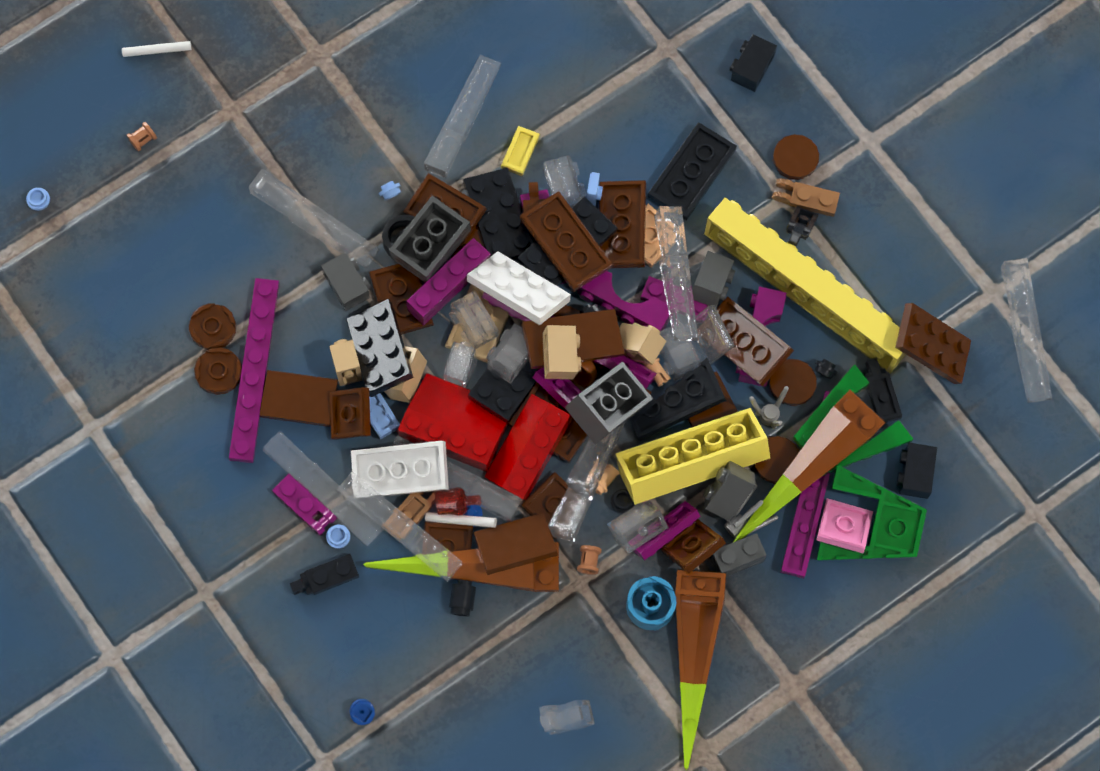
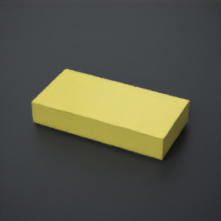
(520, 150)

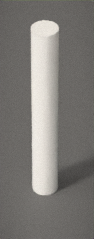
(155, 49)
(461, 520)

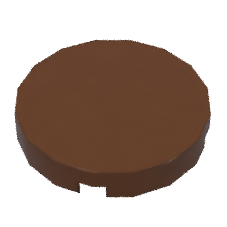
(796, 157)
(212, 326)
(218, 371)
(798, 378)
(781, 456)

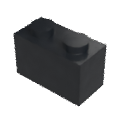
(753, 62)
(917, 470)

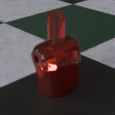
(454, 501)

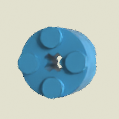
(641, 593)

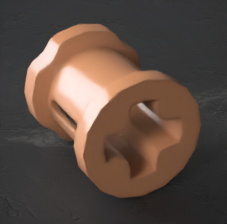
(141, 136)
(589, 560)

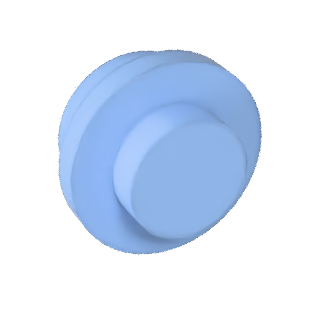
(390, 190)
(38, 199)
(338, 536)

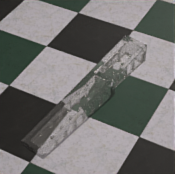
(461, 117)
(312, 218)
(676, 272)
(1026, 329)
(321, 486)
(582, 486)
(492, 497)
(400, 526)

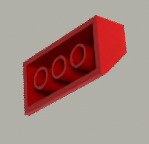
(529, 447)

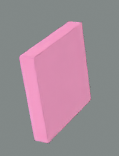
(844, 525)

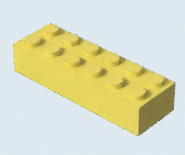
(692, 455)

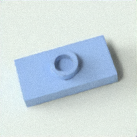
(594, 191)
(382, 417)

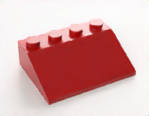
(446, 414)

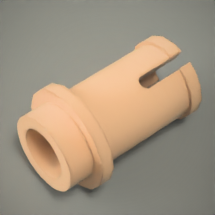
(661, 376)
(608, 476)

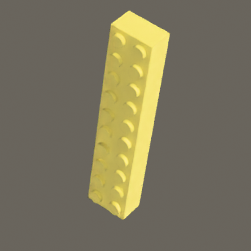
(805, 283)

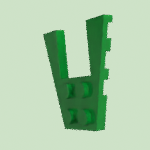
(885, 441)
(895, 527)

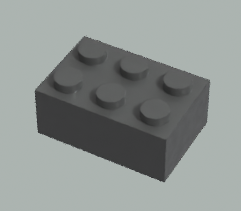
(430, 239)
(608, 403)

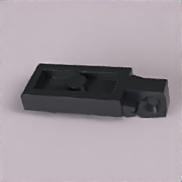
(801, 225)
(882, 392)
(326, 576)

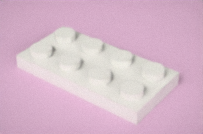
(518, 288)
(403, 468)

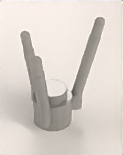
(770, 413)
(737, 523)

